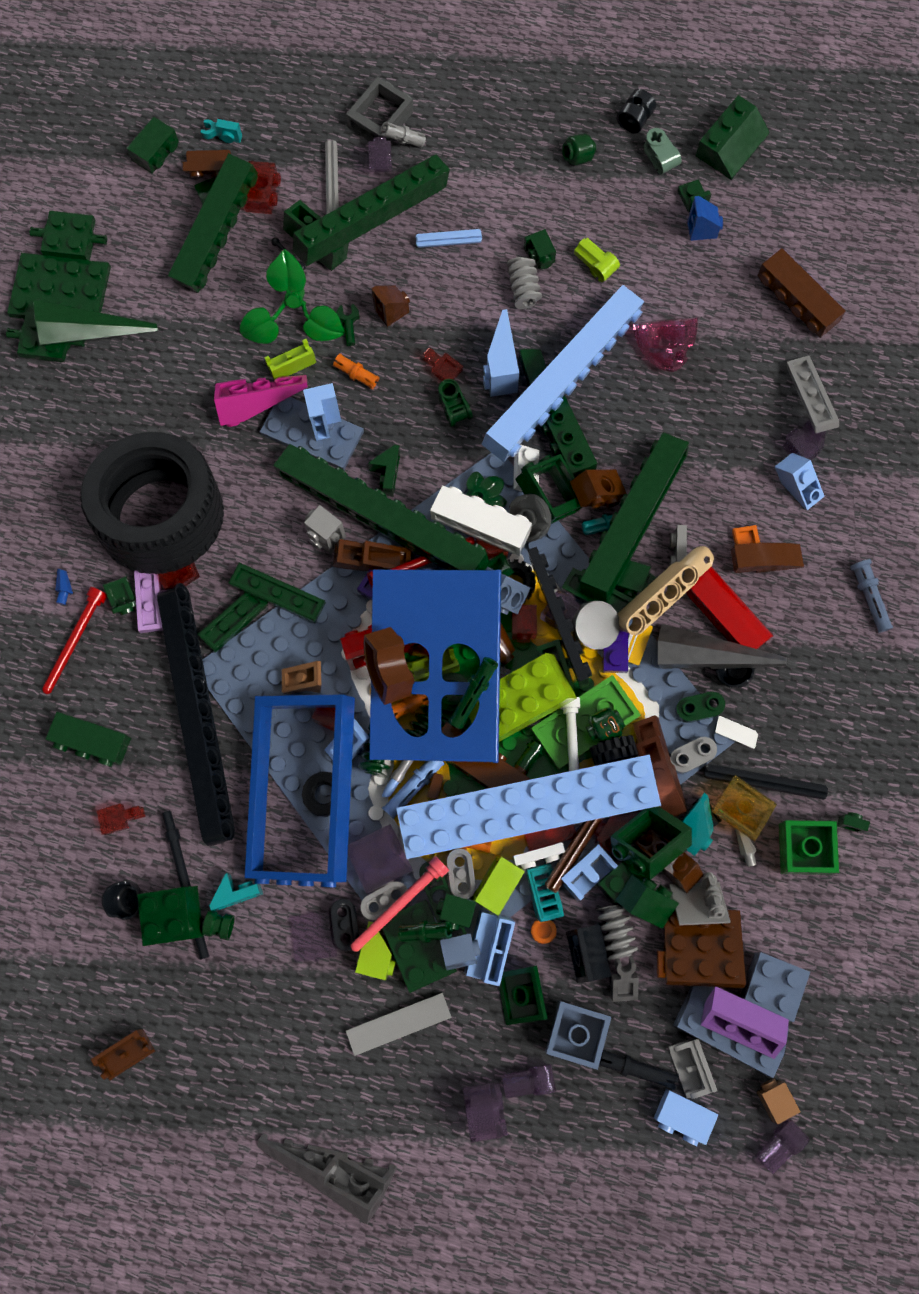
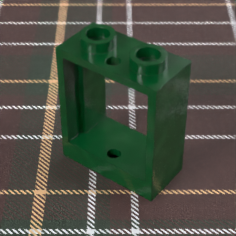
(561, 476)
(663, 823)

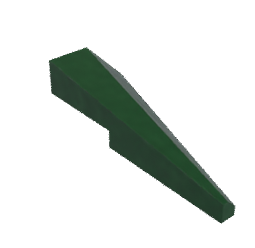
(68, 324)

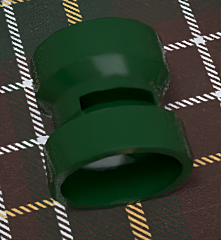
(216, 924)

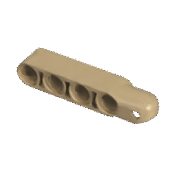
(654, 593)

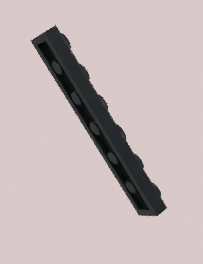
(564, 626)

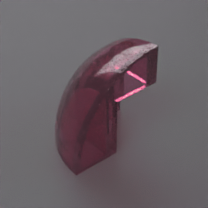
(666, 341)

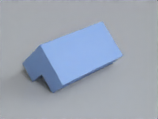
(322, 409)
(494, 939)

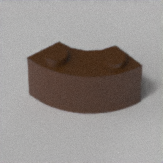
(387, 665)

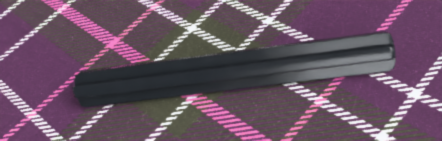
(767, 781)

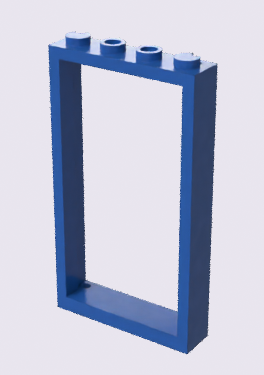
(340, 791)

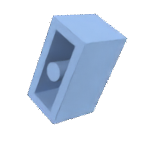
(685, 1117)

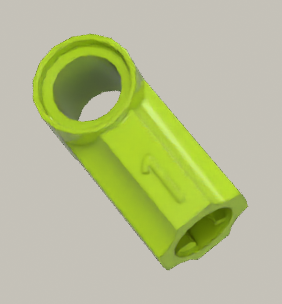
(600, 263)

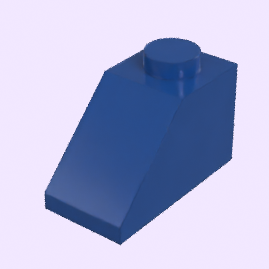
(704, 220)

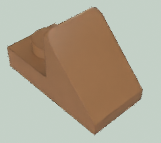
(302, 678)

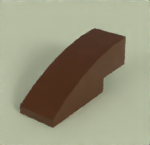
(368, 555)
(766, 557)

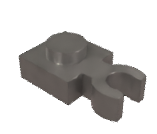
(625, 983)

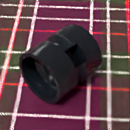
(636, 111)

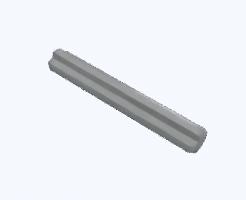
(331, 165)

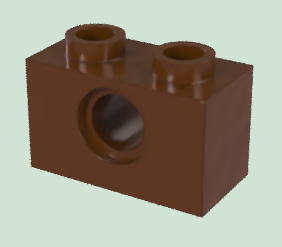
(598, 488)

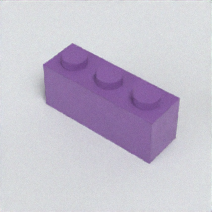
(745, 1022)

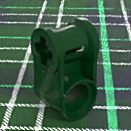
(455, 406)

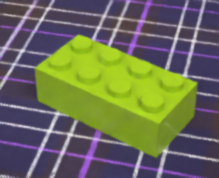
(530, 694)

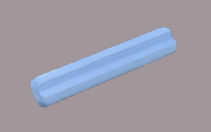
(448, 238)

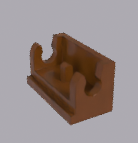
(123, 1054)

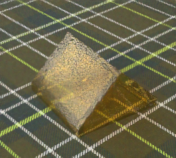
(744, 808)

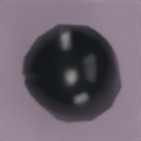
(735, 677)
(121, 900)

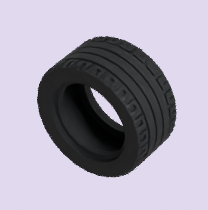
(141, 461)

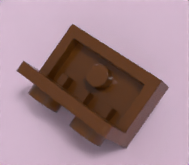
(204, 162)

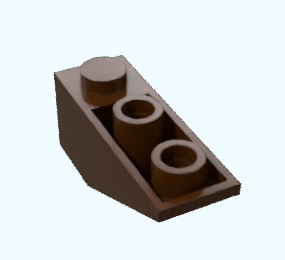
(682, 871)

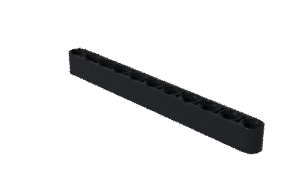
(196, 715)

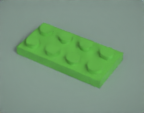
(553, 730)

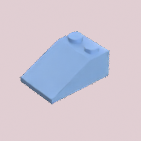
(502, 370)

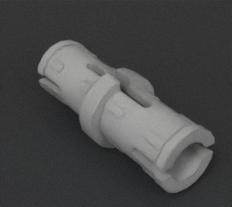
(403, 134)

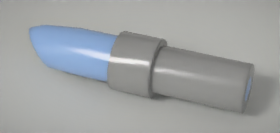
(396, 777)

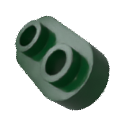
(701, 707)

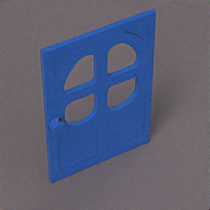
(438, 612)

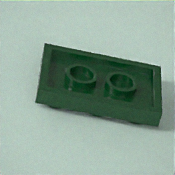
(417, 960)

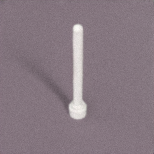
(571, 710)

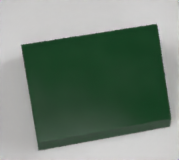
(522, 996)

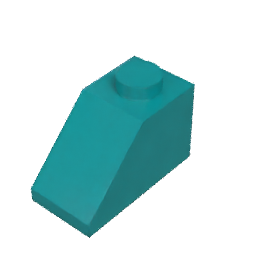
(701, 822)

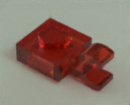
(443, 367)
(115, 817)

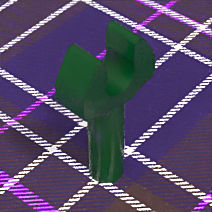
(348, 323)

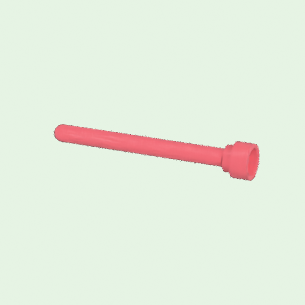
(433, 871)

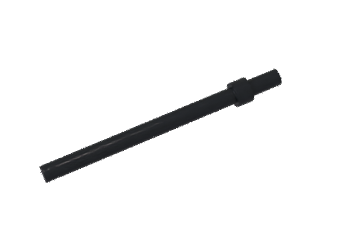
(172, 837)

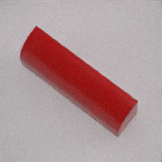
(728, 611)

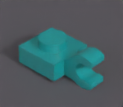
(225, 130)

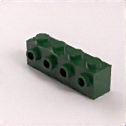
(568, 439)

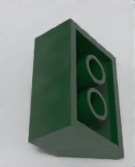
(733, 138)

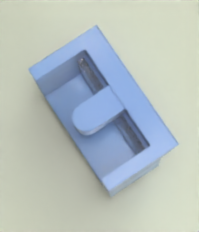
(588, 872)

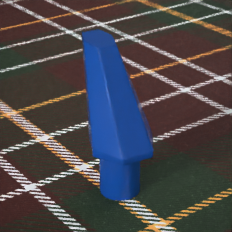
(63, 587)

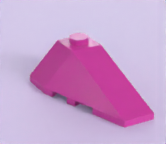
(240, 400)

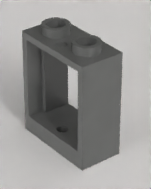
(365, 126)

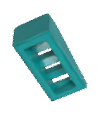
(549, 914)

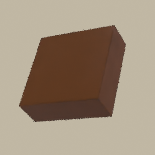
(435, 787)

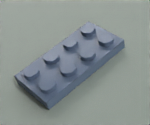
(291, 425)

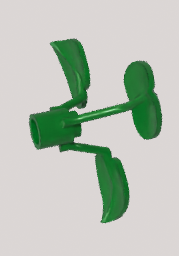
(288, 275)

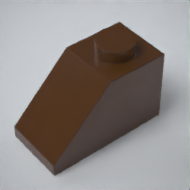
(390, 303)

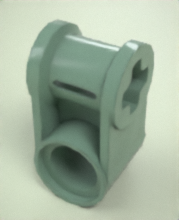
(661, 151)

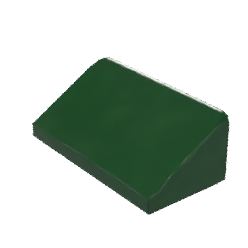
(532, 363)

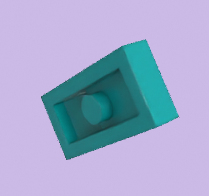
(228, 896)

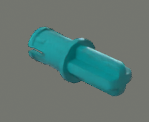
(596, 525)

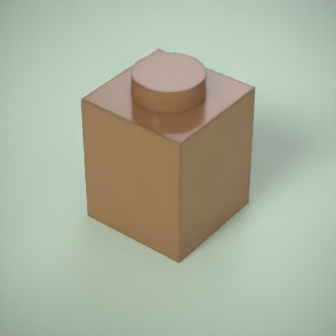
(778, 1101)

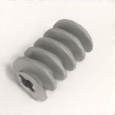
(524, 282)
(617, 931)

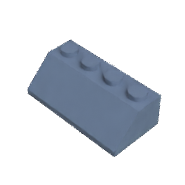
(690, 1019)

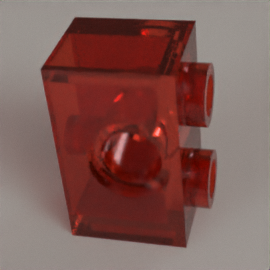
(264, 199)

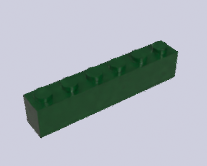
(213, 223)

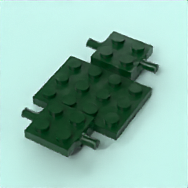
(58, 277)

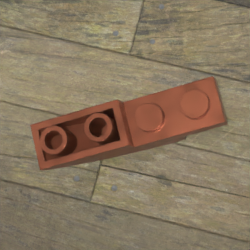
(652, 742)

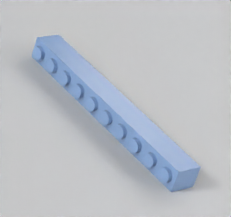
(562, 374)

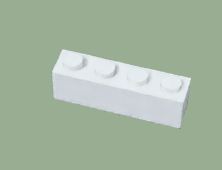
(481, 520)

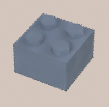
(775, 985)
(578, 1035)

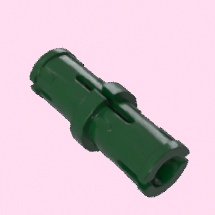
(425, 931)

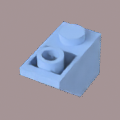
(800, 480)

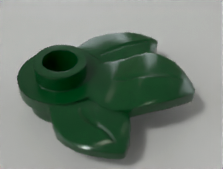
(486, 489)

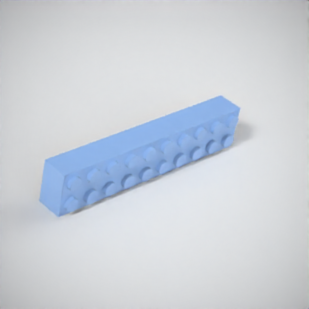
(528, 806)

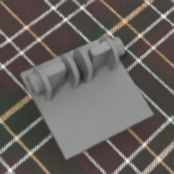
(702, 903)

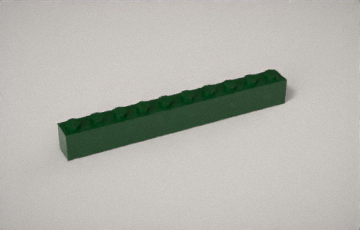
(379, 512)

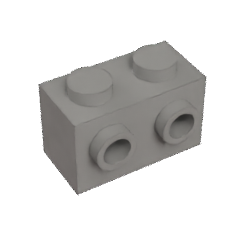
(323, 529)

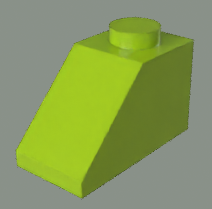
(376, 958)

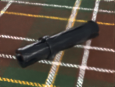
(644, 1071)

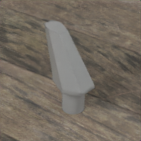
(746, 848)

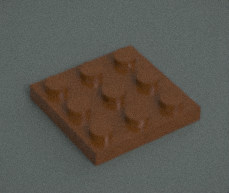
(704, 953)

